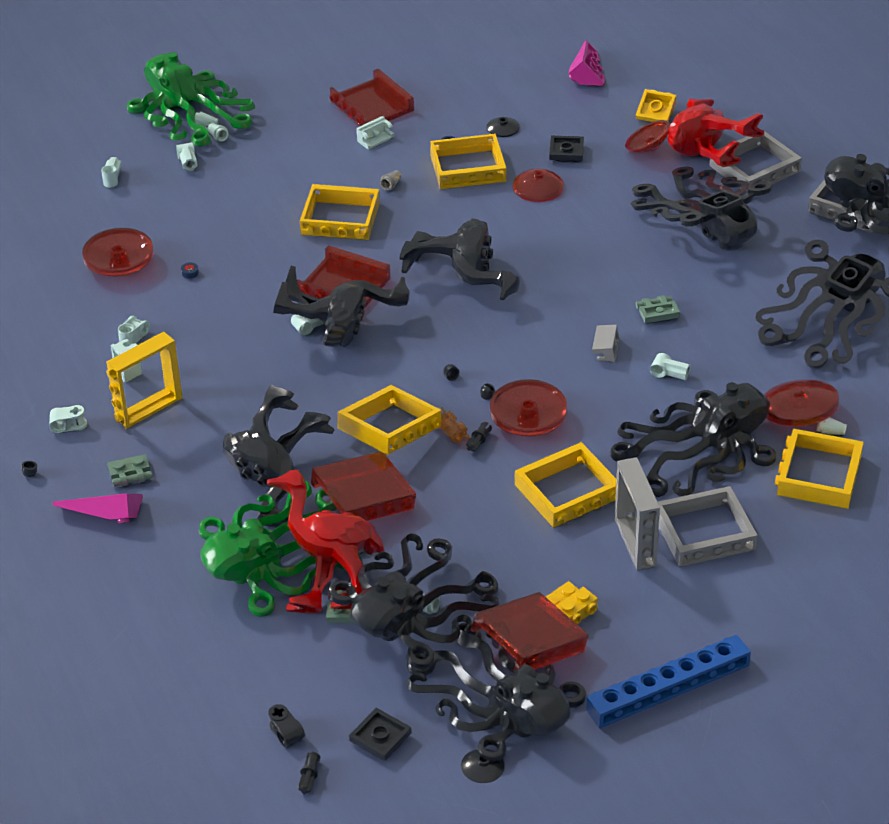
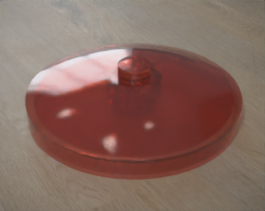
(117, 252)
(802, 402)
(528, 407)

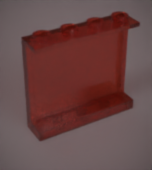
(373, 99)
(343, 267)
(365, 486)
(532, 630)

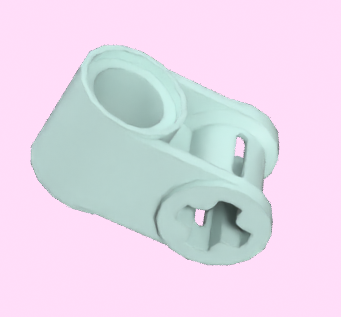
(133, 330)
(66, 419)

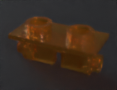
(457, 430)

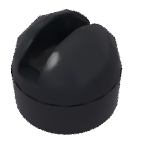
(451, 372)
(487, 391)
(29, 468)

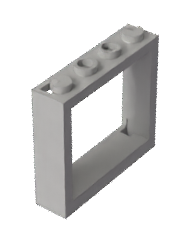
(789, 166)
(831, 210)
(638, 532)
(711, 548)

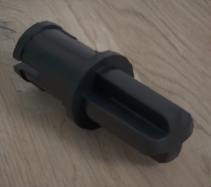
(478, 436)
(309, 772)

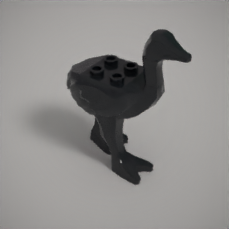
(469, 255)
(341, 309)
(262, 457)

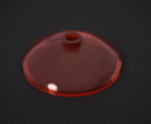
(648, 137)
(538, 185)

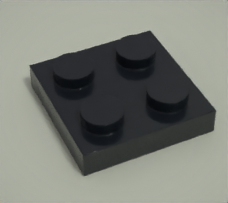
(566, 148)
(380, 734)

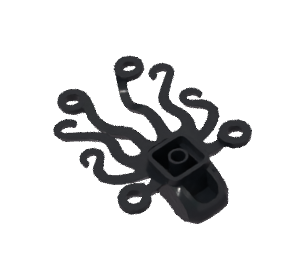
(861, 189)
(720, 214)
(844, 284)
(720, 421)
(396, 606)
(518, 702)

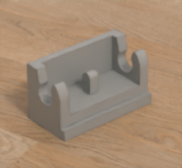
(606, 342)

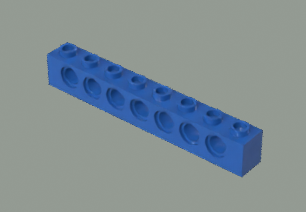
(667, 681)

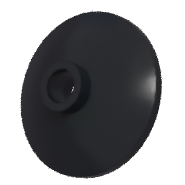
(503, 126)
(481, 771)

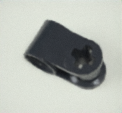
(284, 725)

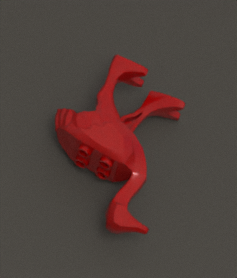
(700, 127)
(329, 539)

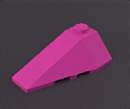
(586, 67)
(112, 507)

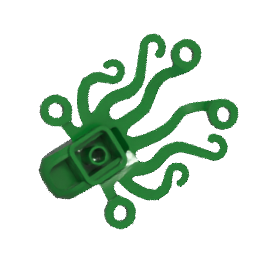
(176, 86)
(251, 554)

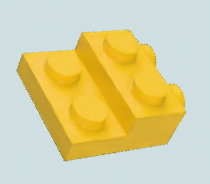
(656, 106)
(574, 602)

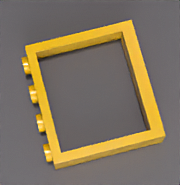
(468, 176)
(339, 195)
(170, 394)
(352, 419)
(556, 463)
(816, 492)

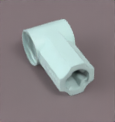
(187, 156)
(110, 172)
(305, 325)
(664, 366)

